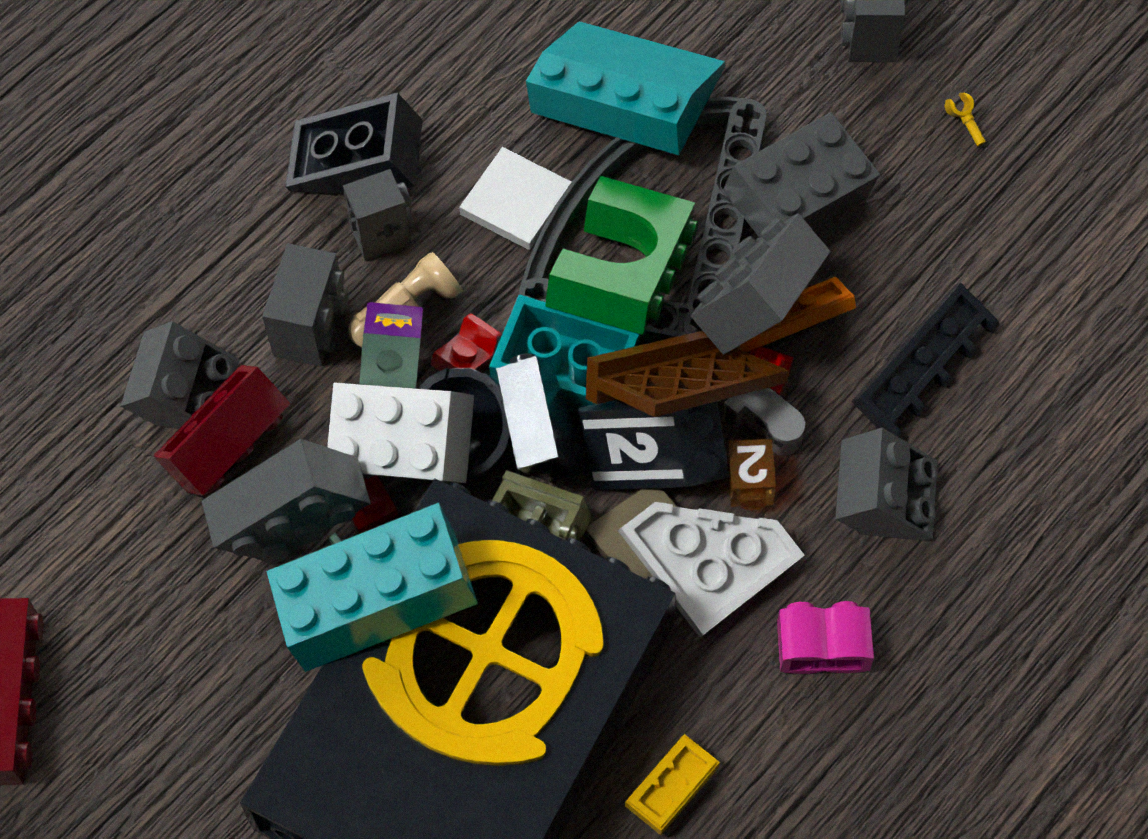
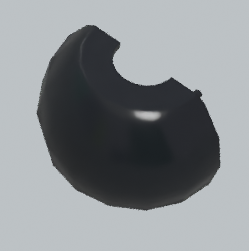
(489, 427)

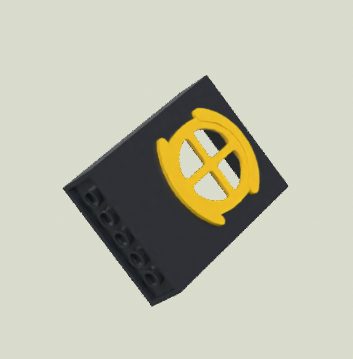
(387, 764)

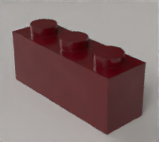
(222, 430)

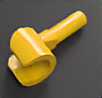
(966, 116)

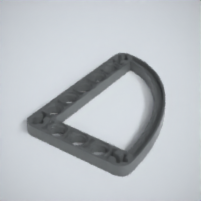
(610, 158)

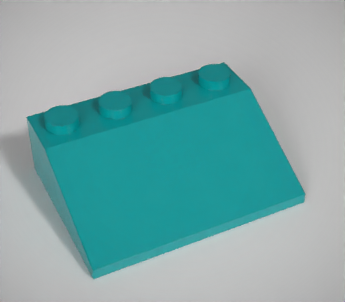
(623, 86)

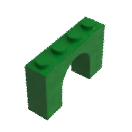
(630, 291)

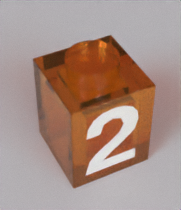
(751, 473)

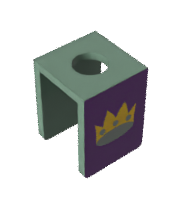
(391, 345)

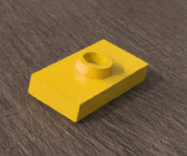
(672, 784)

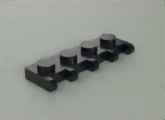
(923, 359)

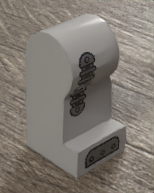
(769, 417)

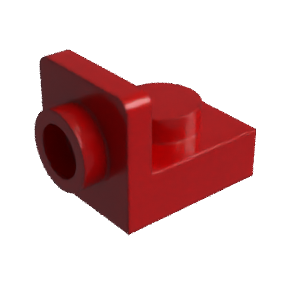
(470, 348)

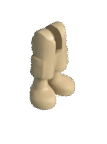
(426, 276)

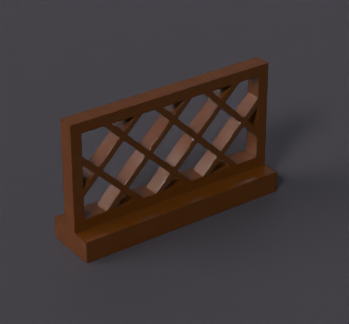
(677, 374)

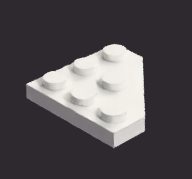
(709, 557)

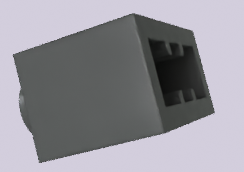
(379, 214)

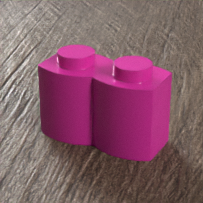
(825, 639)

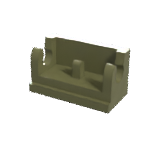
(557, 509)

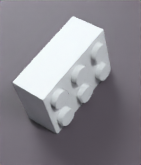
(403, 430)

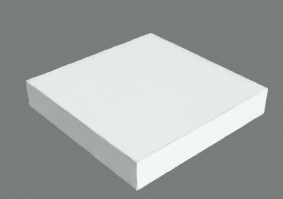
(514, 198)

